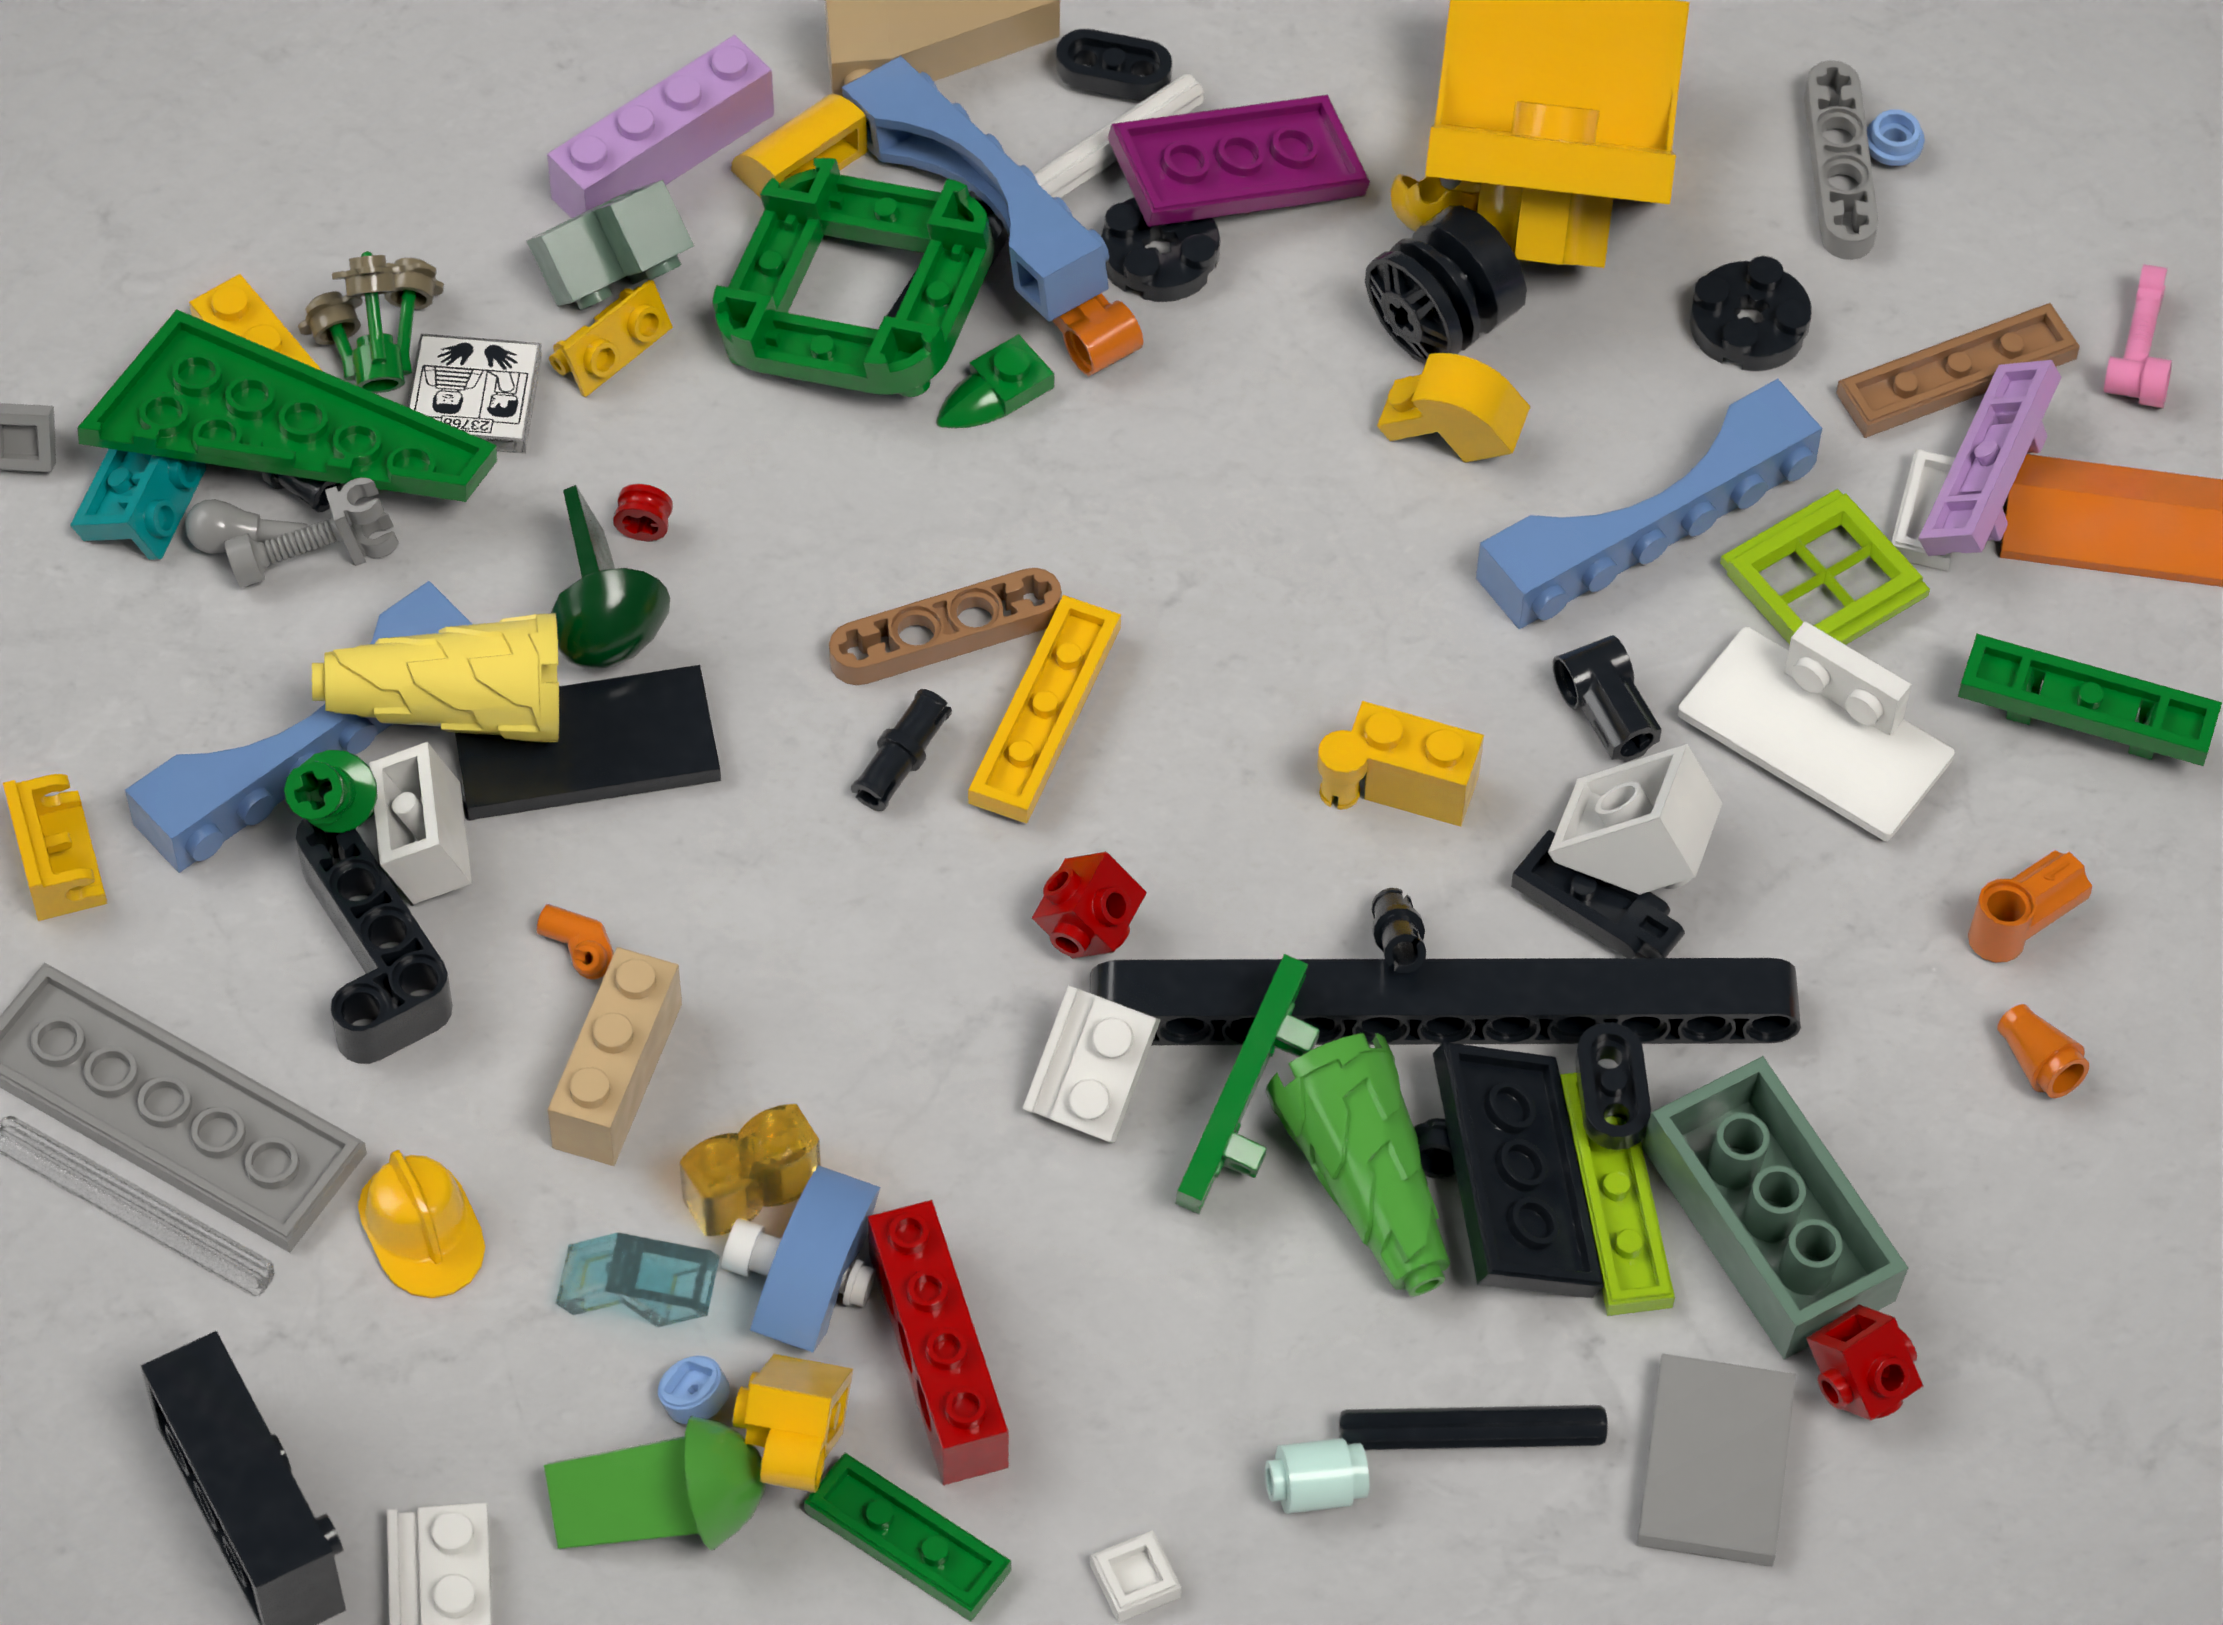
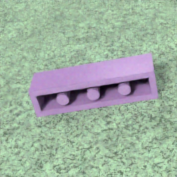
(664, 128)

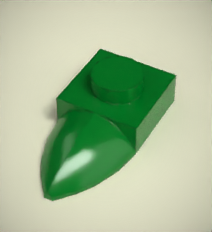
(996, 386)

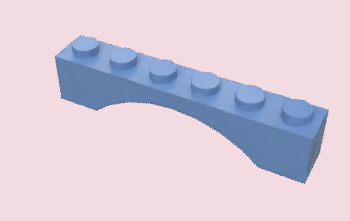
(914, 125)
(1552, 560)
(208, 797)

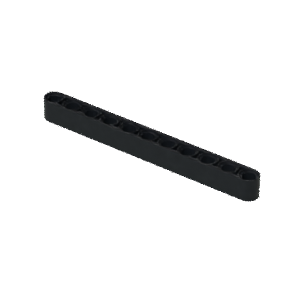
(1469, 999)

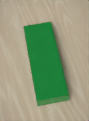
(908, 1537)

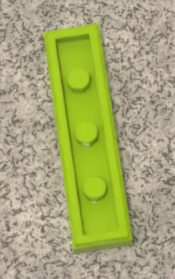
(1620, 1218)

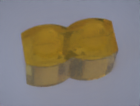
(750, 1169)

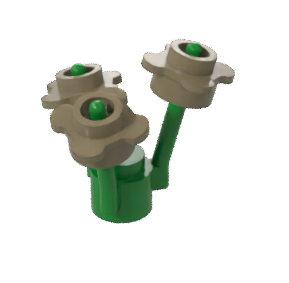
(332, 319)

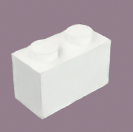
(420, 823)

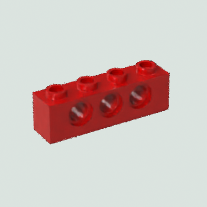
(938, 1342)

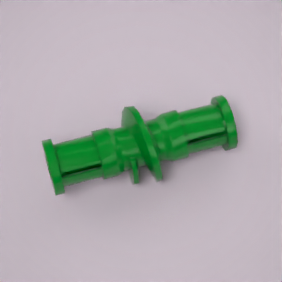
(332, 791)

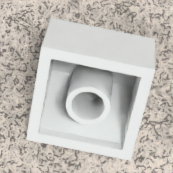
(1640, 822)

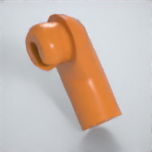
(585, 938)

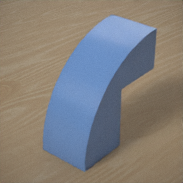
(812, 1258)

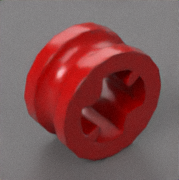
(643, 512)

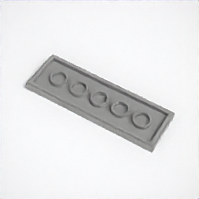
(172, 1108)

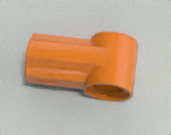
(1099, 333)
(2022, 906)

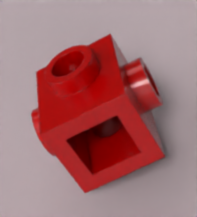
(1089, 905)
(1865, 1363)

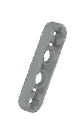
(1835, 159)

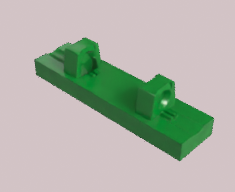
(2089, 700)
(1220, 1140)

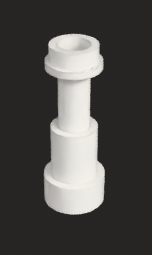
(754, 1251)

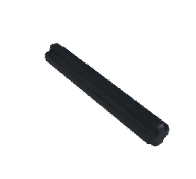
(1475, 1427)

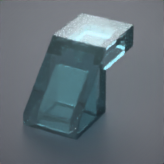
(648, 1275)

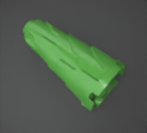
(1366, 1154)

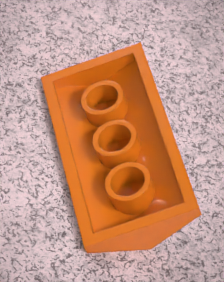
(2116, 520)

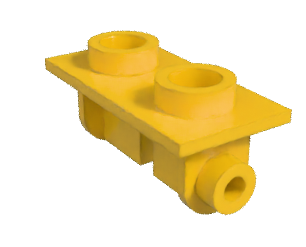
(614, 339)

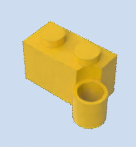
(797, 1415)

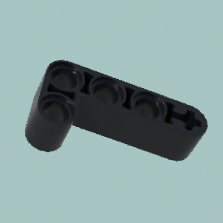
(365, 926)

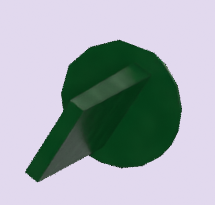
(609, 610)

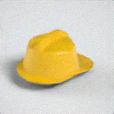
(421, 1226)

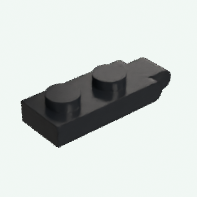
(1602, 910)

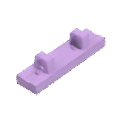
(1989, 459)

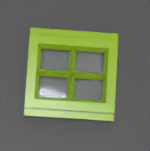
(1825, 570)

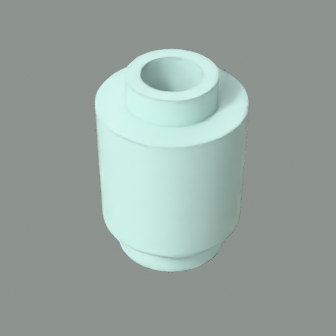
(1317, 1475)

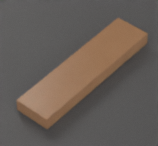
(1953, 369)

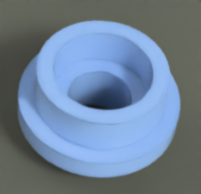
(1895, 138)

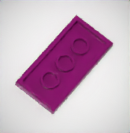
(1238, 160)

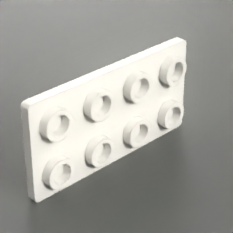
(1821, 724)

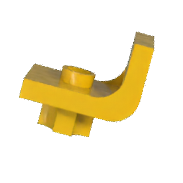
(1559, 115)

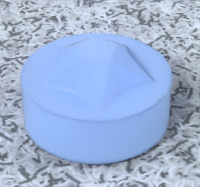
(693, 1389)

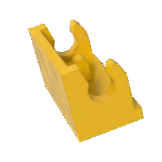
(54, 846)

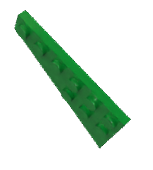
(247, 407)

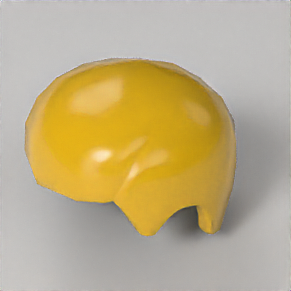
(1423, 199)

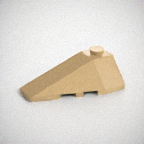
(931, 34)

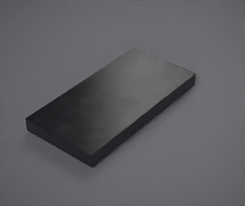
(611, 743)
(1517, 1170)

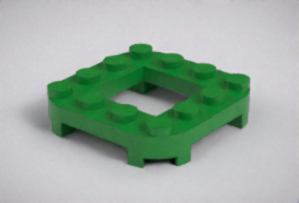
(905, 349)

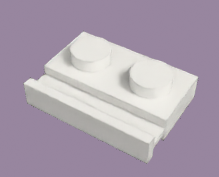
(1091, 1064)
(440, 1566)

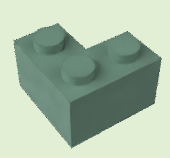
(620, 238)

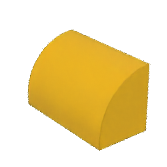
(824, 130)

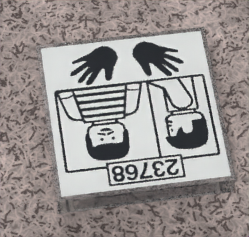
(478, 386)

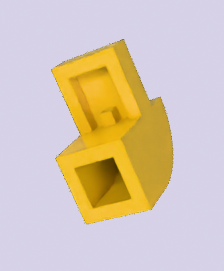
(1461, 401)

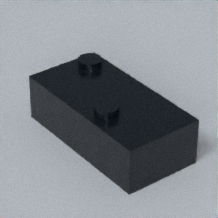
(244, 1486)

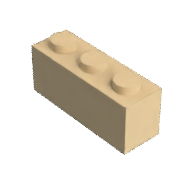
(615, 1056)

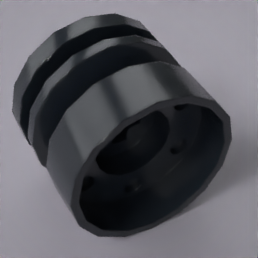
(1446, 284)

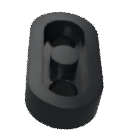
(1119, 63)
(1613, 1091)

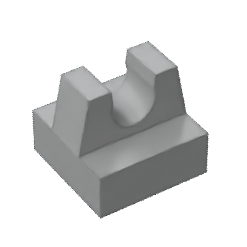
(27, 437)

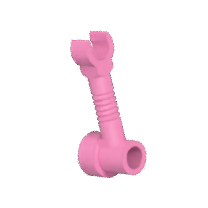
(2136, 372)

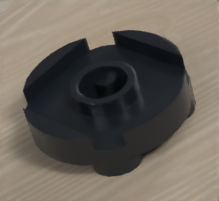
(1159, 276)
(1755, 286)

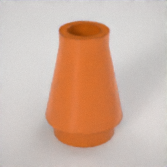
(2046, 1054)

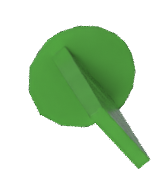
(658, 1489)

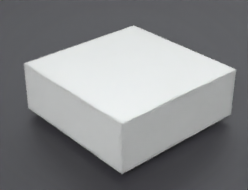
(1135, 1576)

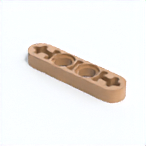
(941, 617)

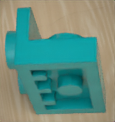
(138, 500)

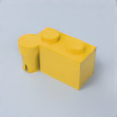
(1405, 764)

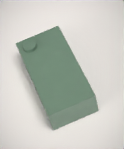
(1772, 1205)

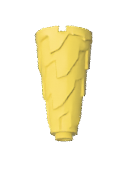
(462, 679)

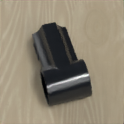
(1602, 684)

